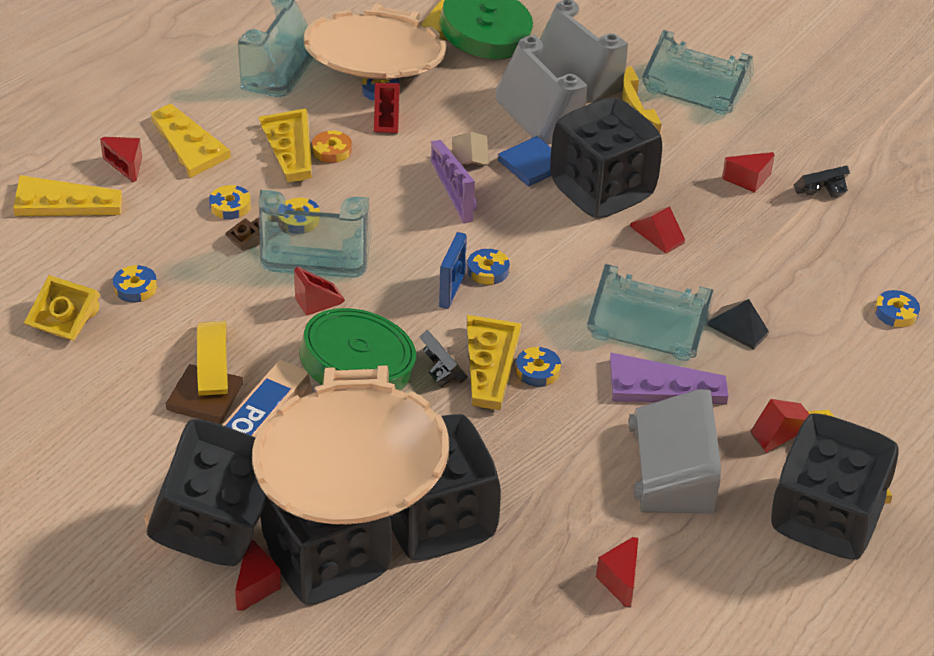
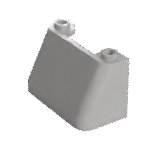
(577, 51)
(535, 93)
(677, 454)

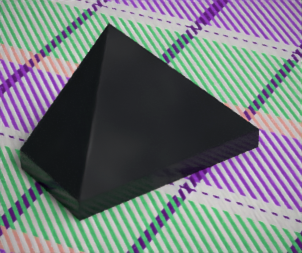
(740, 323)

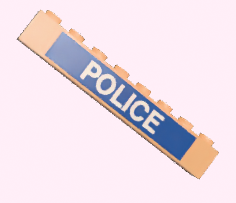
(261, 404)

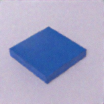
(528, 160)
(452, 270)

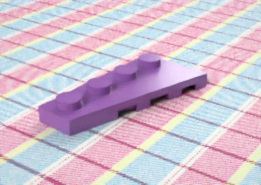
(455, 180)
(654, 381)

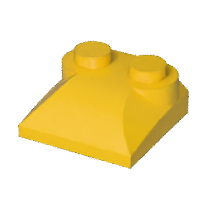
(63, 308)

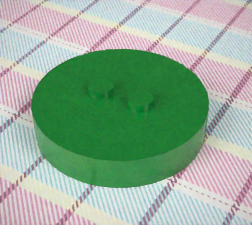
(485, 26)
(356, 342)

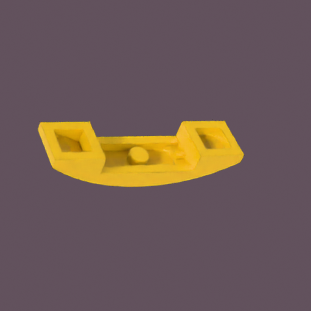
(629, 95)
(212, 358)

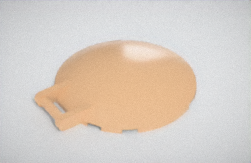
(375, 44)
(351, 449)

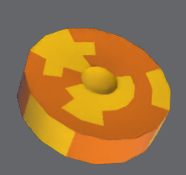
(332, 146)

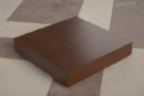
(206, 407)

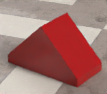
(386, 107)
(123, 155)
(748, 170)
(660, 229)
(314, 292)
(778, 423)
(617, 570)
(257, 577)

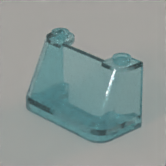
(275, 58)
(696, 75)
(314, 240)
(649, 315)

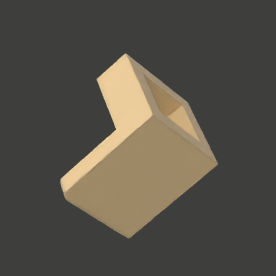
(470, 148)

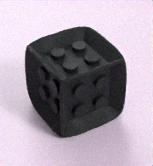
(605, 157)
(834, 485)
(209, 495)
(462, 503)
(325, 557)

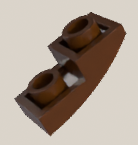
(245, 234)

